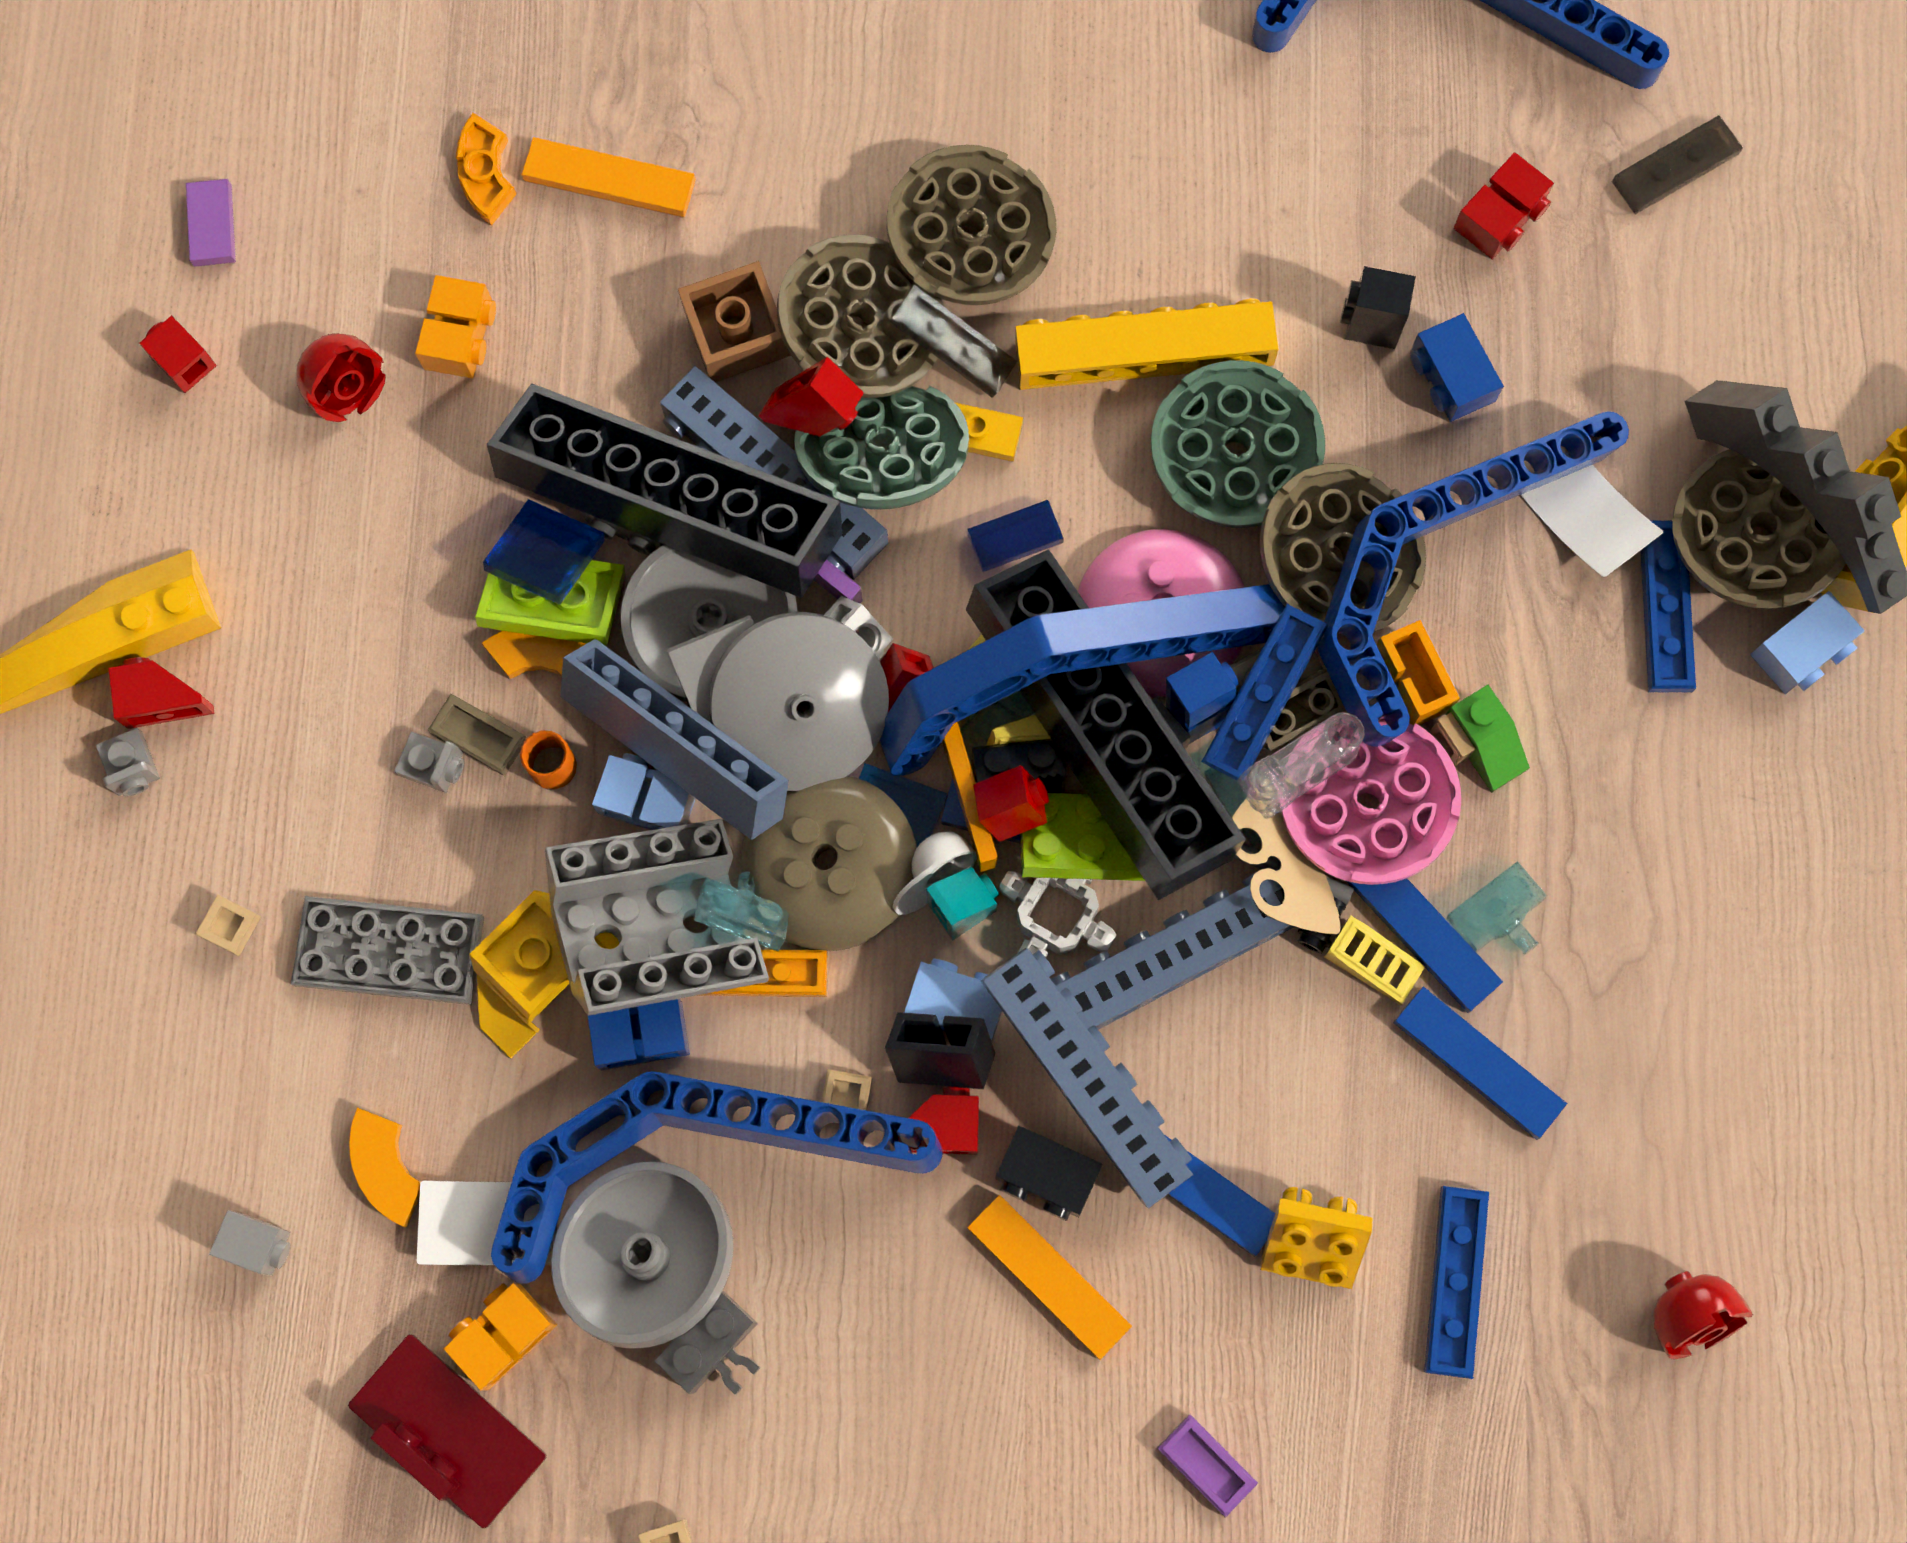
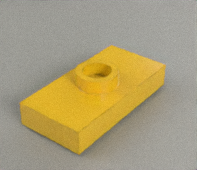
(992, 432)

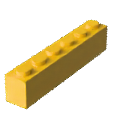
(1143, 344)

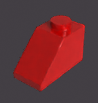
(814, 400)
(151, 695)
(953, 1119)

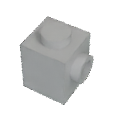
(251, 1243)

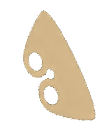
(1307, 893)

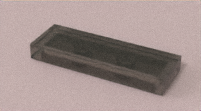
(1677, 164)
(953, 341)

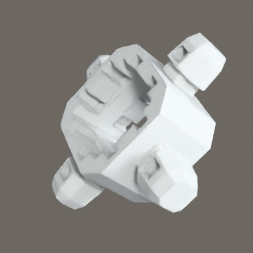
(1098, 935)

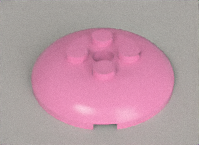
(1158, 567)
(1407, 830)

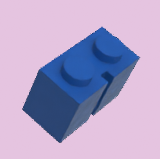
(1456, 367)
(1201, 695)
(638, 1035)

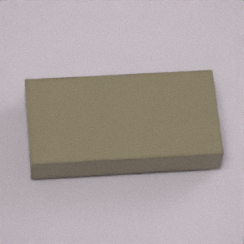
(477, 734)

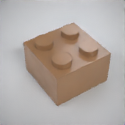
(734, 321)

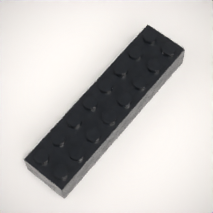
(666, 489)
(1115, 740)

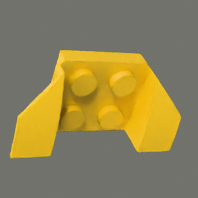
(521, 972)

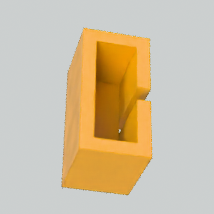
(455, 336)
(1418, 672)
(499, 1336)

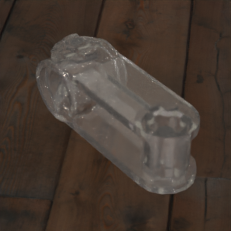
(1302, 764)

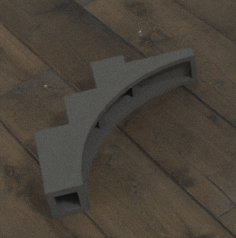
(1812, 465)

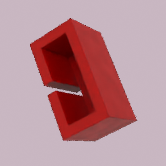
(1498, 212)

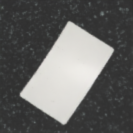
(1592, 519)
(461, 1222)

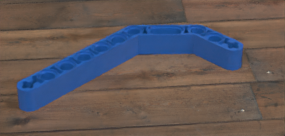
(1548, 19)
(1404, 526)
(1065, 644)
(674, 1112)

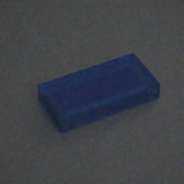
(1015, 535)

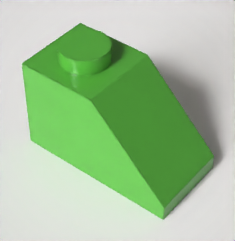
(1494, 735)

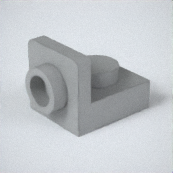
(430, 762)
(127, 763)

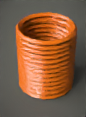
(534, 745)

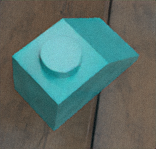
(962, 901)

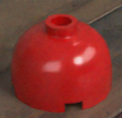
(339, 376)
(1697, 1313)

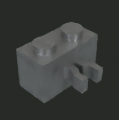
(705, 1346)

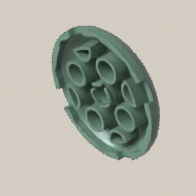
(1229, 405)
(891, 452)

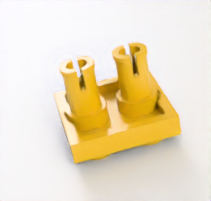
(1316, 1240)

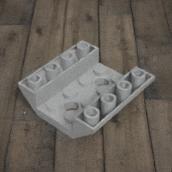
(641, 894)

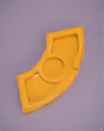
(480, 168)
(525, 652)
(379, 1167)

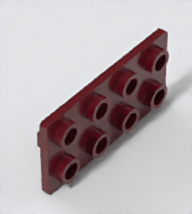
(446, 1432)

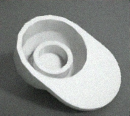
(932, 861)

